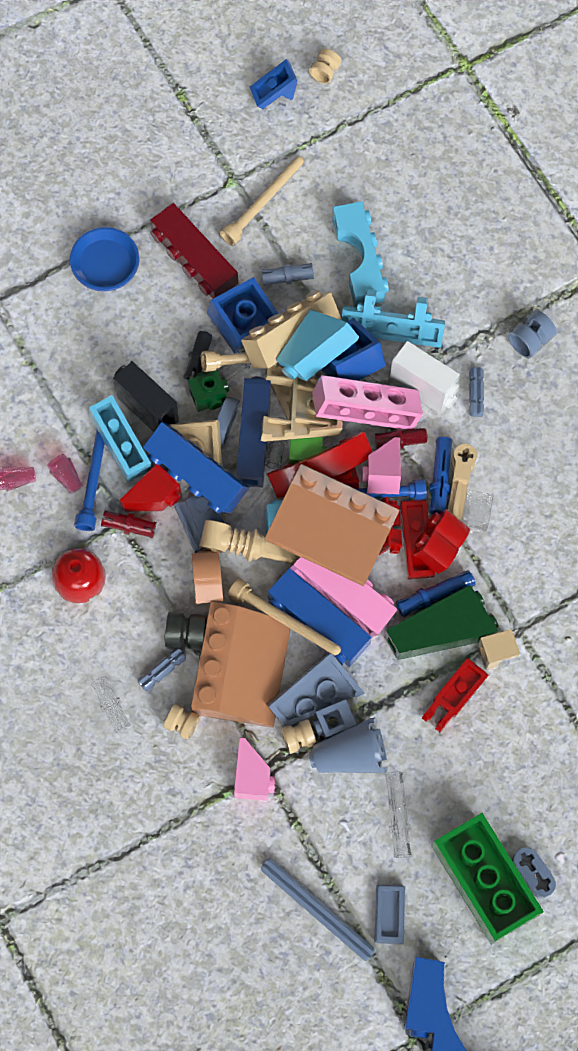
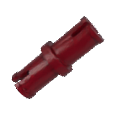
(128, 524)

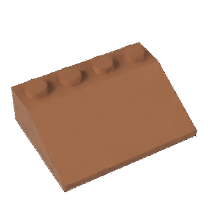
(331, 525)
(240, 665)

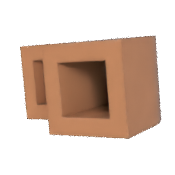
(207, 576)

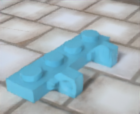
(415, 327)

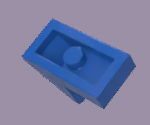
(276, 83)

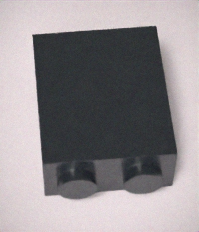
(144, 397)

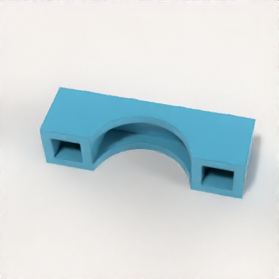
(352, 226)

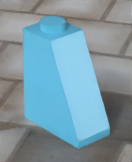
(315, 345)

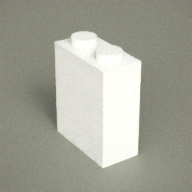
(422, 372)

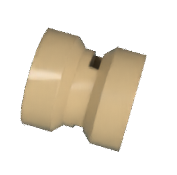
(324, 68)
(181, 721)
(298, 736)

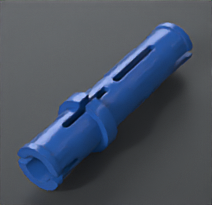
(440, 485)
(435, 593)

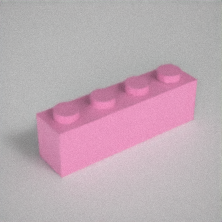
(357, 602)

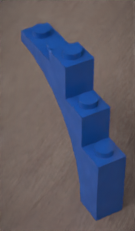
(428, 1007)

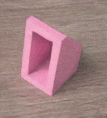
(384, 469)
(252, 774)

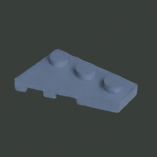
(314, 690)

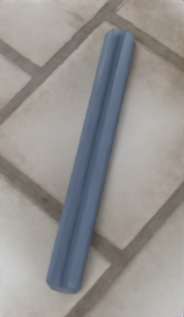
(317, 909)

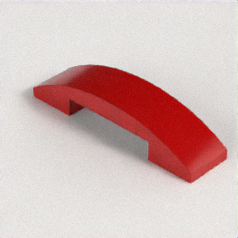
(329, 462)

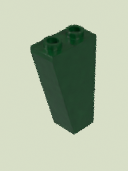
(443, 626)

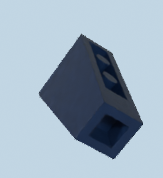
(251, 449)

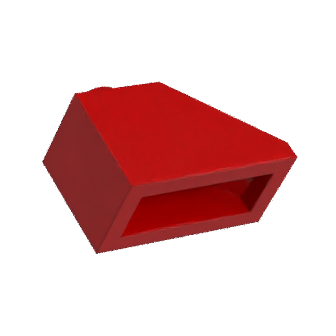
(152, 492)

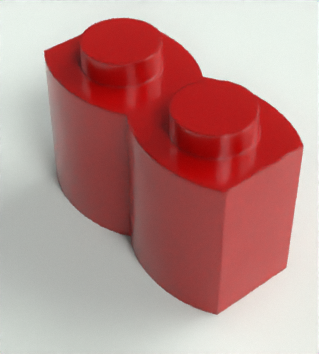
(441, 541)

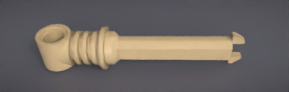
(220, 537)

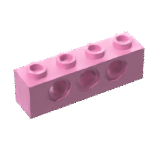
(367, 403)

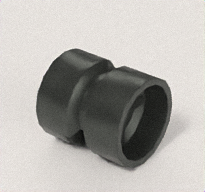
(185, 630)

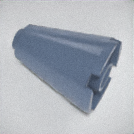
(351, 751)

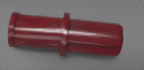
(407, 437)

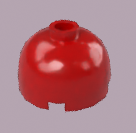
(78, 575)

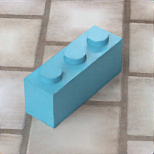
(119, 438)

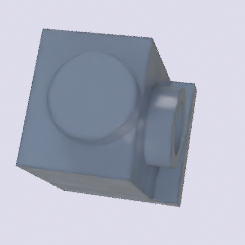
(338, 711)

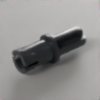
(201, 344)

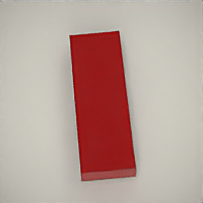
(414, 523)

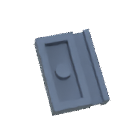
(193, 515)

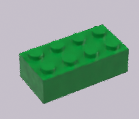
(486, 878)

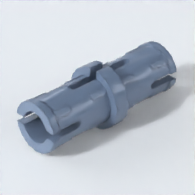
(287, 274)

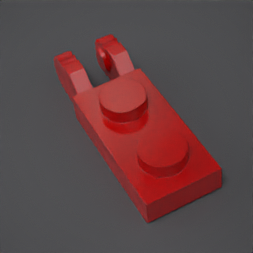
(457, 692)

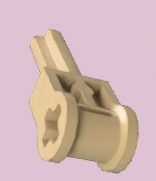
(461, 478)

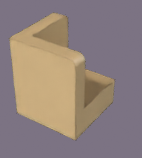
(498, 648)

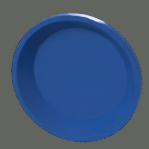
(104, 259)

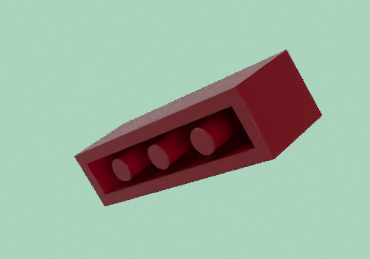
(193, 251)

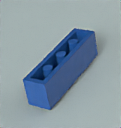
(196, 468)
(312, 609)

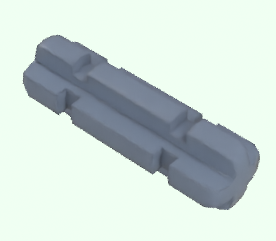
(476, 392)
(161, 669)

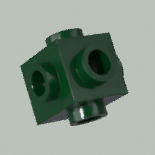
(208, 390)

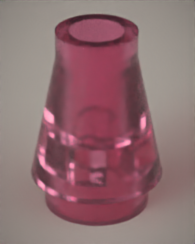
(65, 473)
(16, 477)

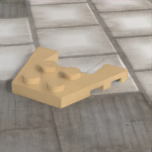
(303, 419)

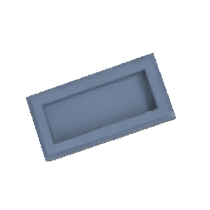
(389, 914)

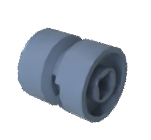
(534, 331)

